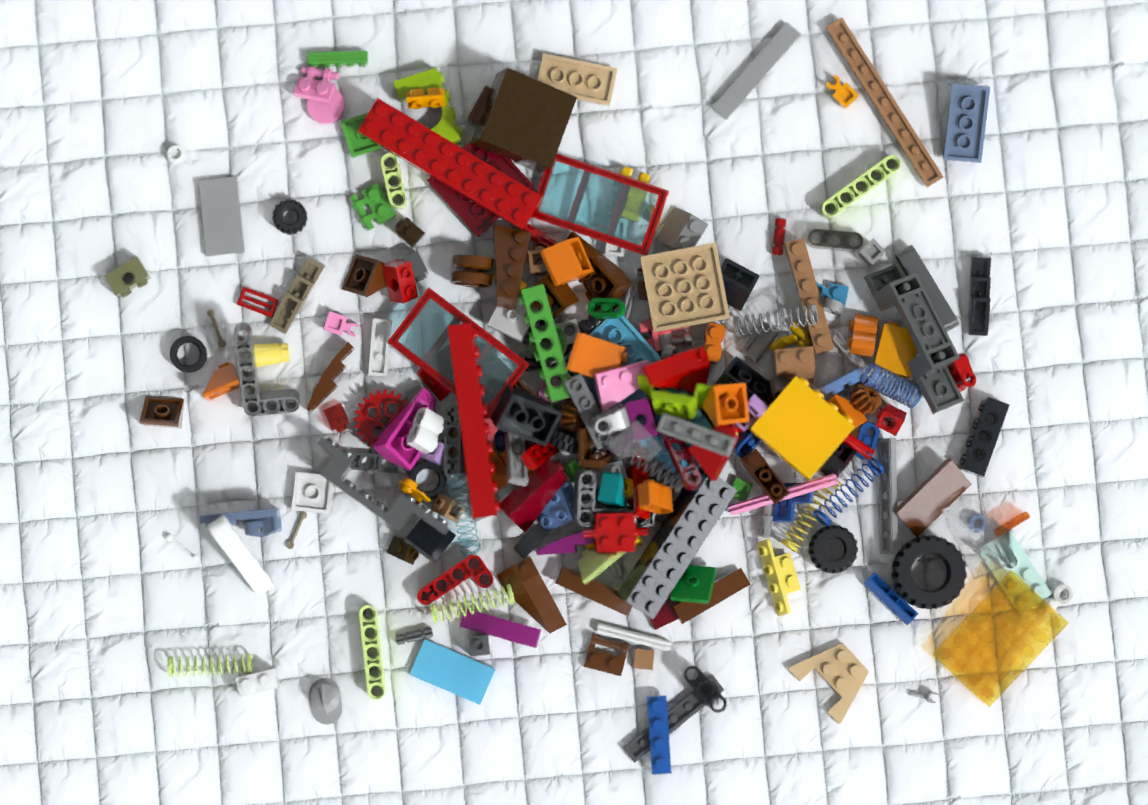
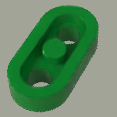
(607, 308)

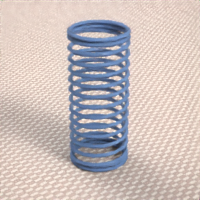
(876, 371)

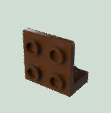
(586, 454)

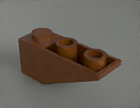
(764, 476)

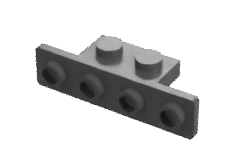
(585, 404)

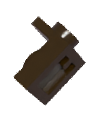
(409, 232)

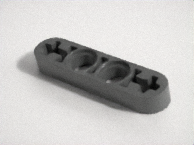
(450, 442)
(376, 467)

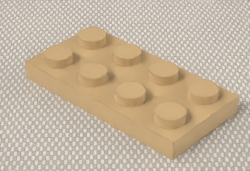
(579, 78)

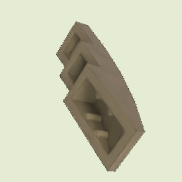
(297, 295)

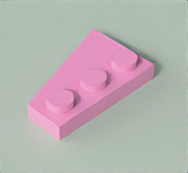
(618, 383)

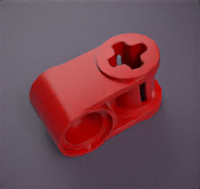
(961, 371)

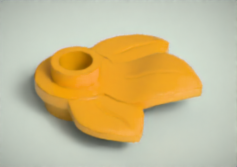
(409, 487)

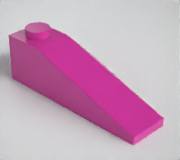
(392, 441)

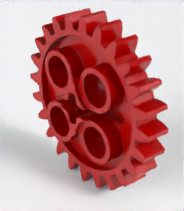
(366, 423)

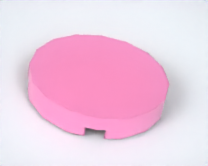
(327, 112)

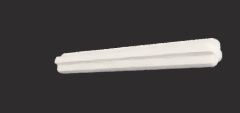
(857, 361)

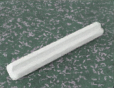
(633, 636)

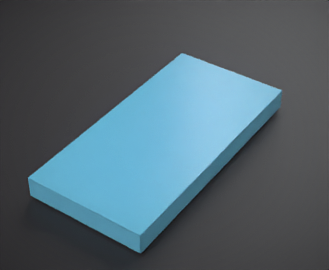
(452, 671)

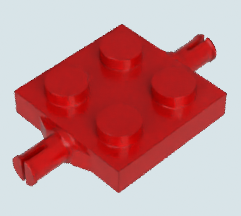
(615, 532)

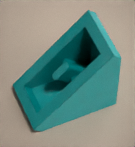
(612, 490)

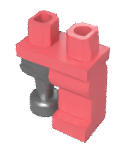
(661, 339)

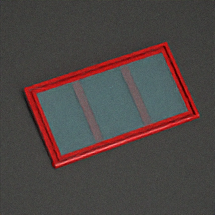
(600, 204)
(426, 342)

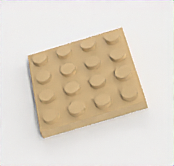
(685, 287)

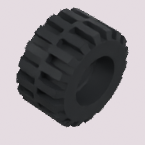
(845, 537)

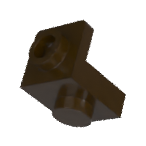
(402, 550)

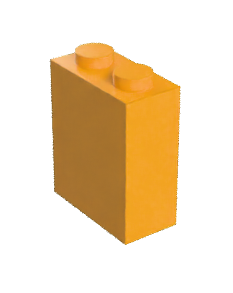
(895, 350)

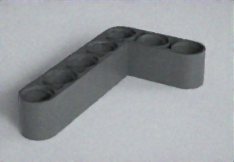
(251, 378)
(589, 504)

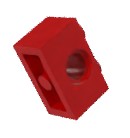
(400, 281)

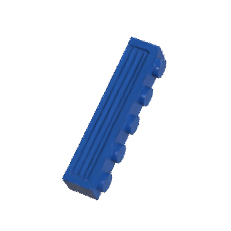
(890, 598)

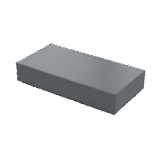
(759, 343)

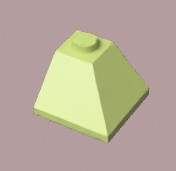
(595, 563)

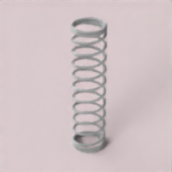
(812, 314)

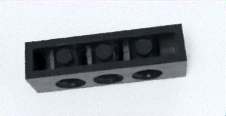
(999, 411)

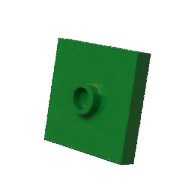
(695, 585)

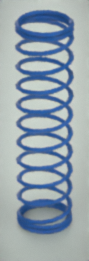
(871, 466)

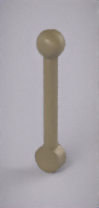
(222, 343)
(290, 544)

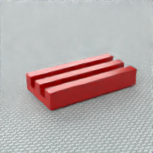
(242, 296)

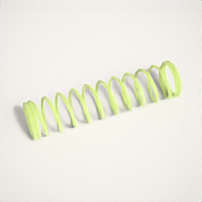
(433, 607)
(171, 668)

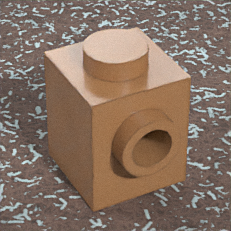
(443, 507)

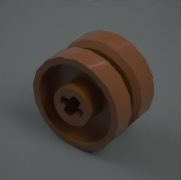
(472, 272)

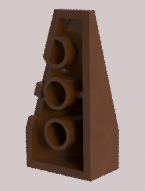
(607, 278)
(532, 594)

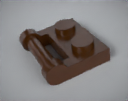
(605, 661)

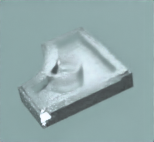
(635, 442)

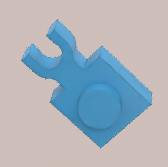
(835, 292)

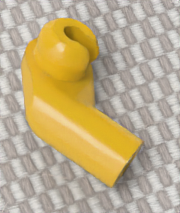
(803, 335)
(782, 342)

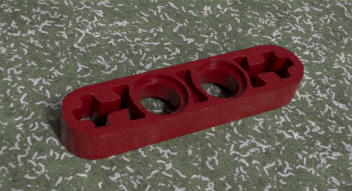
(683, 454)

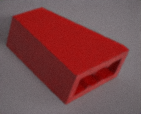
(710, 461)

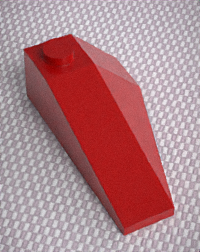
(680, 371)

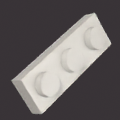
(379, 347)

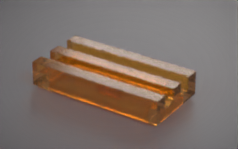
(1011, 523)

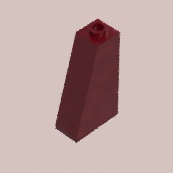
(528, 501)

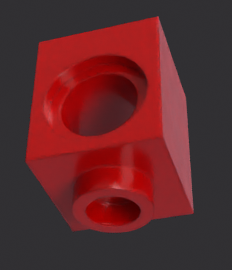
(891, 426)

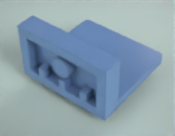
(559, 509)

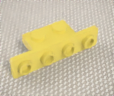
(779, 575)

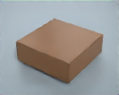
(643, 659)

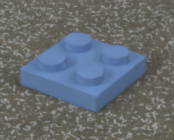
(838, 384)

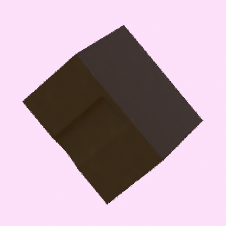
(523, 120)

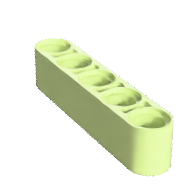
(867, 180)
(368, 661)

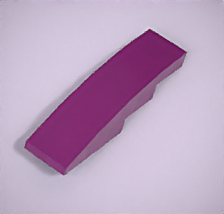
(566, 544)
(501, 628)

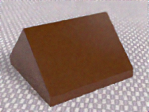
(162, 412)

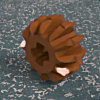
(865, 399)
(570, 419)

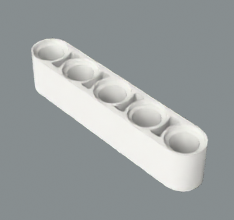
(240, 555)

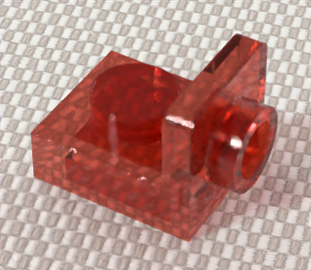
(337, 418)

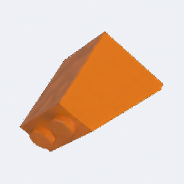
(595, 355)

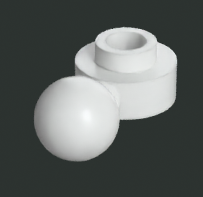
(1057, 596)

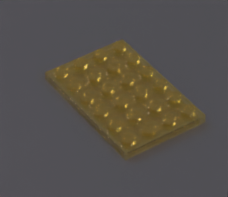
(1000, 638)

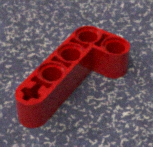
(452, 583)

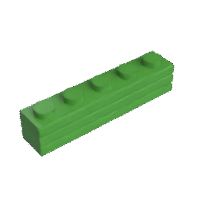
(338, 59)

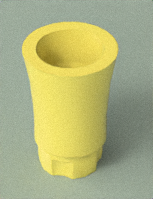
(271, 353)

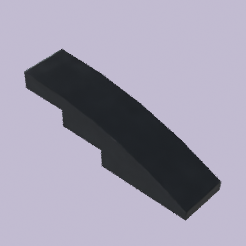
(979, 295)

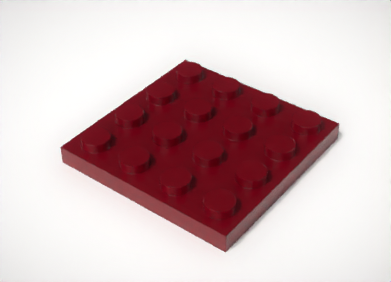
(471, 214)

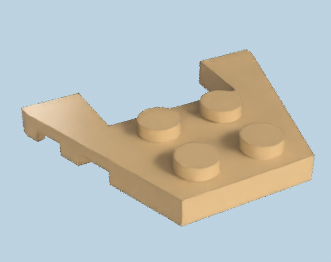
(840, 670)

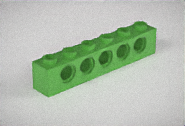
(538, 294)

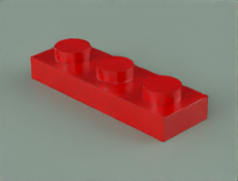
(538, 455)

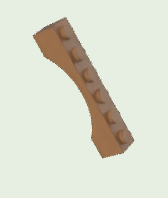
(808, 292)

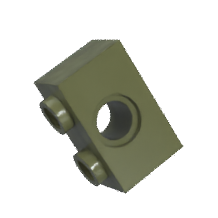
(116, 277)

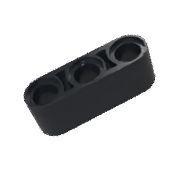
(713, 694)

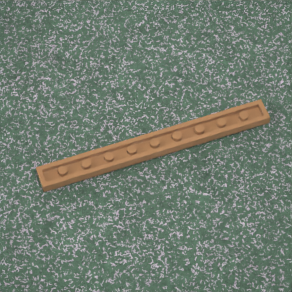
(884, 102)

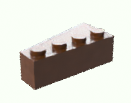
(510, 258)

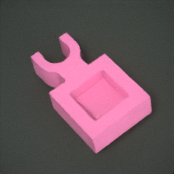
(337, 323)

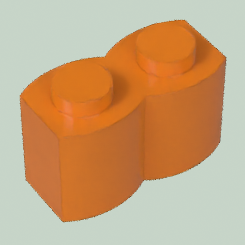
(863, 335)
(713, 338)
(655, 497)

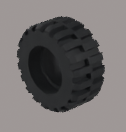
(947, 553)

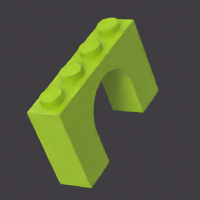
(432, 79)

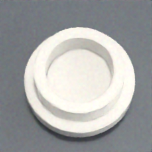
(175, 154)

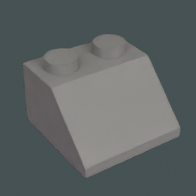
(681, 230)

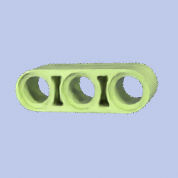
(389, 173)

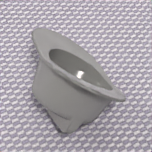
(325, 701)

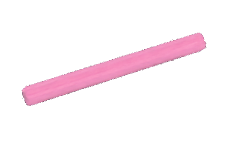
(795, 490)

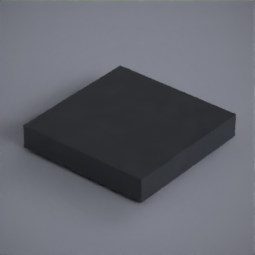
(429, 540)

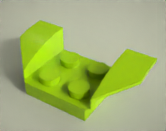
(678, 405)

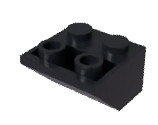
(737, 283)

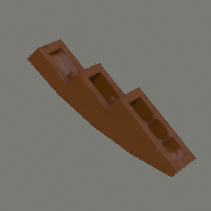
(326, 385)
(592, 590)
(721, 590)

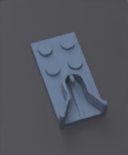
(966, 122)
(253, 520)

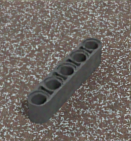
(912, 263)

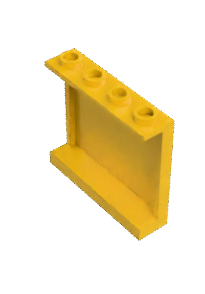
(802, 427)

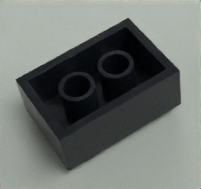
(526, 416)

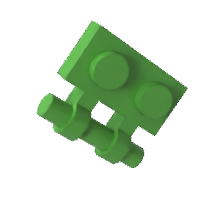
(377, 202)

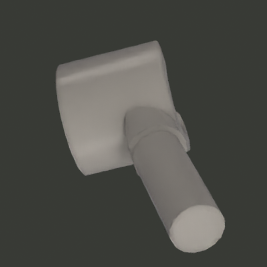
(923, 695)

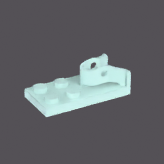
(1020, 565)

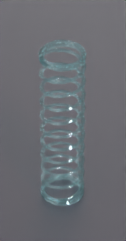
(459, 484)

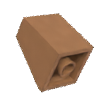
(794, 362)

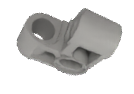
(615, 419)

